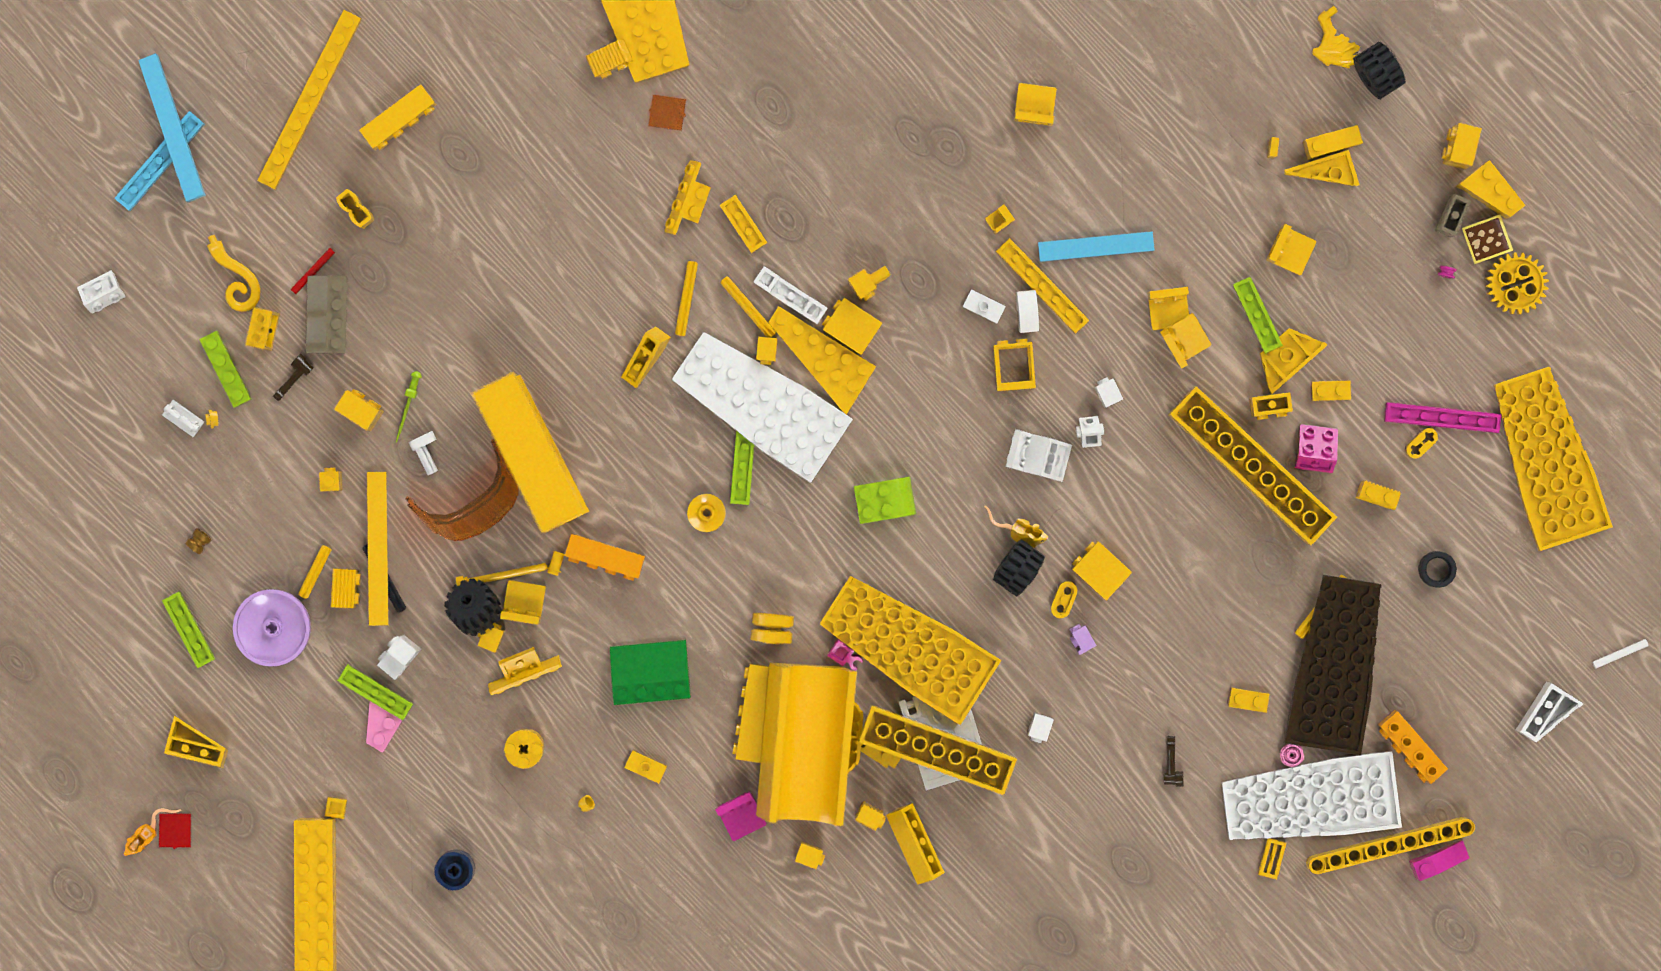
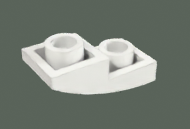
(1027, 311)

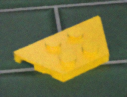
(1290, 358)

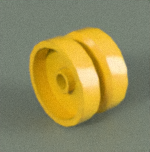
(772, 627)

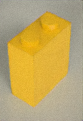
(851, 325)
(1100, 569)

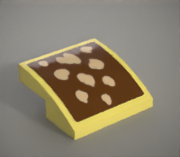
(1487, 239)

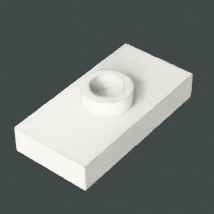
(984, 306)

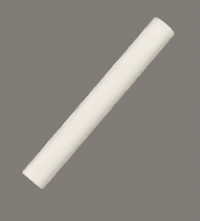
(1619, 654)

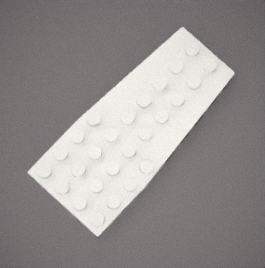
(763, 405)
(1315, 799)

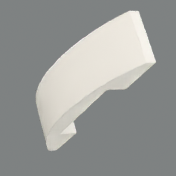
(790, 295)

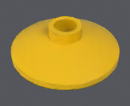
(696, 509)

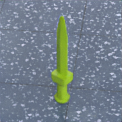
(411, 393)

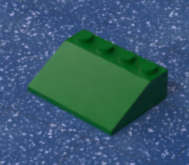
(650, 672)

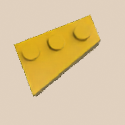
(1492, 190)
(192, 745)

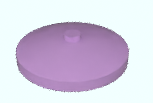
(271, 627)

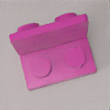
(1317, 448)
(740, 816)

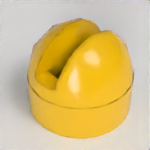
(586, 803)

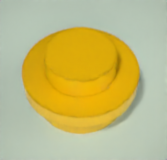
(211, 419)

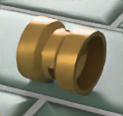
(199, 540)

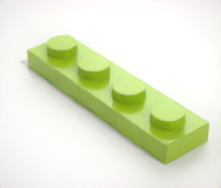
(1257, 315)
(225, 369)
(742, 471)
(188, 629)
(375, 692)

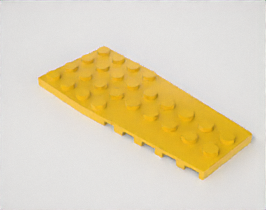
(650, 34)
(1549, 461)
(911, 648)

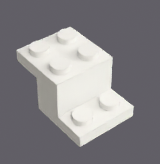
(1038, 455)

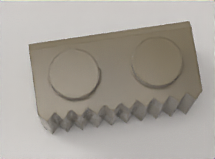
(1452, 215)

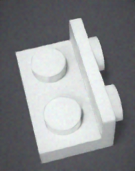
(100, 292)

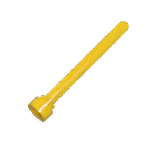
(505, 574)

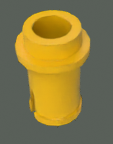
(555, 564)

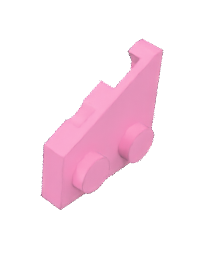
(380, 727)

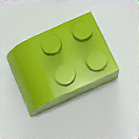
(885, 500)

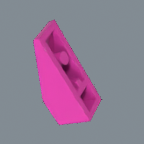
(1439, 860)

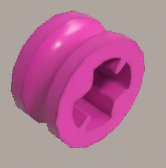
(1447, 272)

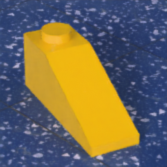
(1332, 142)
(645, 356)

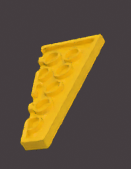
(830, 363)

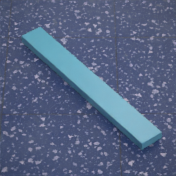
(172, 128)

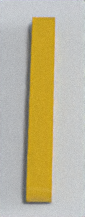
(1400, 847)

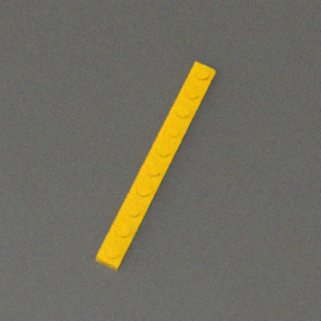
(309, 99)

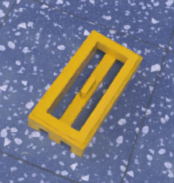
(1264, 857)

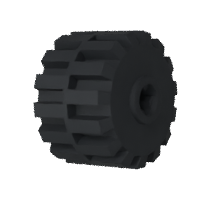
(1379, 70)
(1019, 568)
(473, 607)

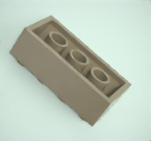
(326, 314)

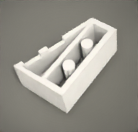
(1546, 712)

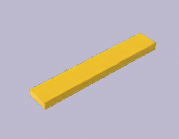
(1042, 285)

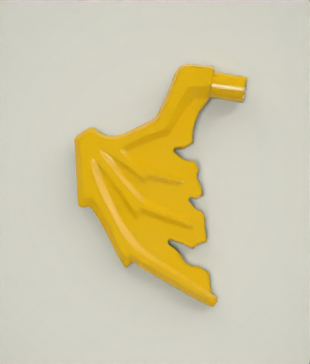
(1334, 49)

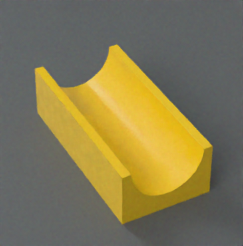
(530, 452)
(806, 743)

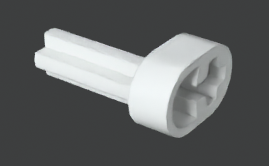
(419, 445)

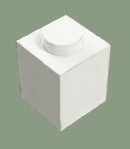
(1108, 392)
(1040, 727)

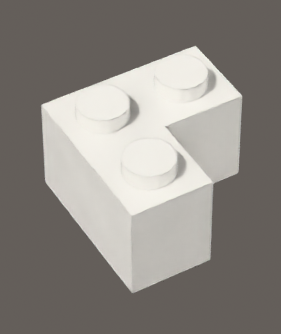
(398, 656)

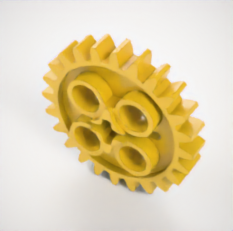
(1522, 299)

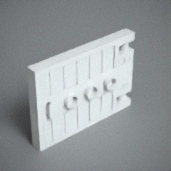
(931, 717)

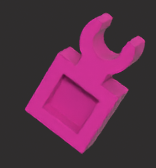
(842, 653)

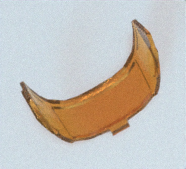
(481, 512)

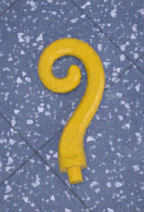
(221, 257)

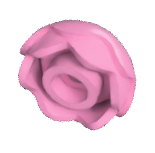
(1297, 758)

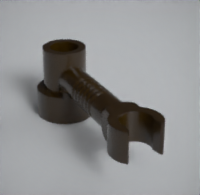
(302, 367)
(1172, 777)

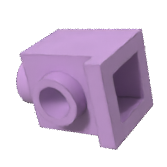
(1081, 638)

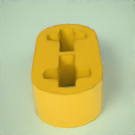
(1424, 446)

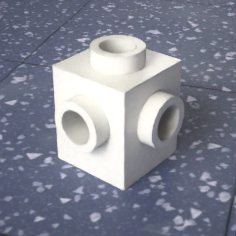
(1090, 431)

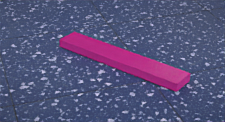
(1442, 417)

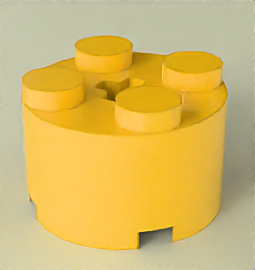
(523, 759)

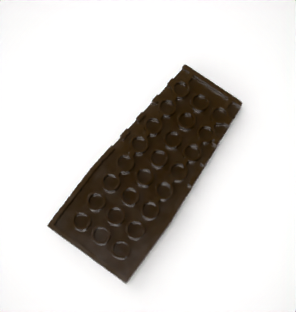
(1336, 668)

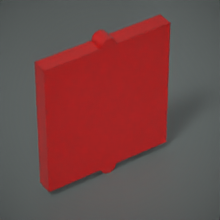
(174, 830)

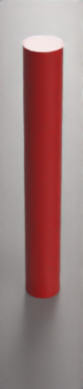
(313, 270)

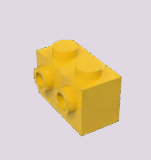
(1271, 404)

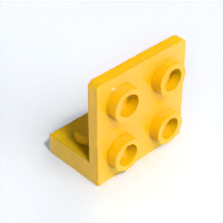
(1035, 104)
(1291, 250)
(1167, 306)
(1185, 339)
(523, 602)

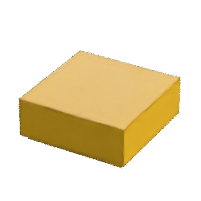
(1273, 147)
(336, 807)

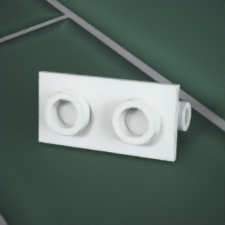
(182, 418)

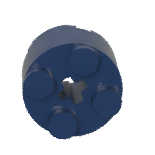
(448, 878)

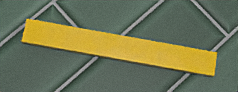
(377, 549)

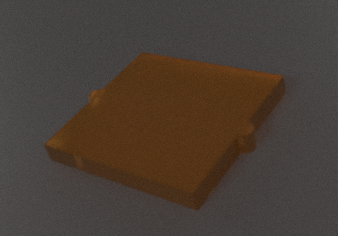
(667, 112)

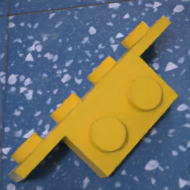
(689, 200)
(522, 668)

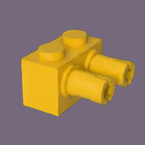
(865, 283)

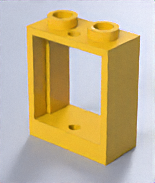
(258, 332)
(1004, 345)

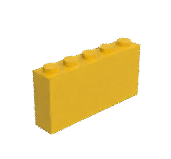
(752, 713)

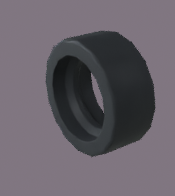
(1451, 565)

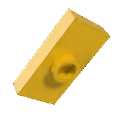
(645, 766)

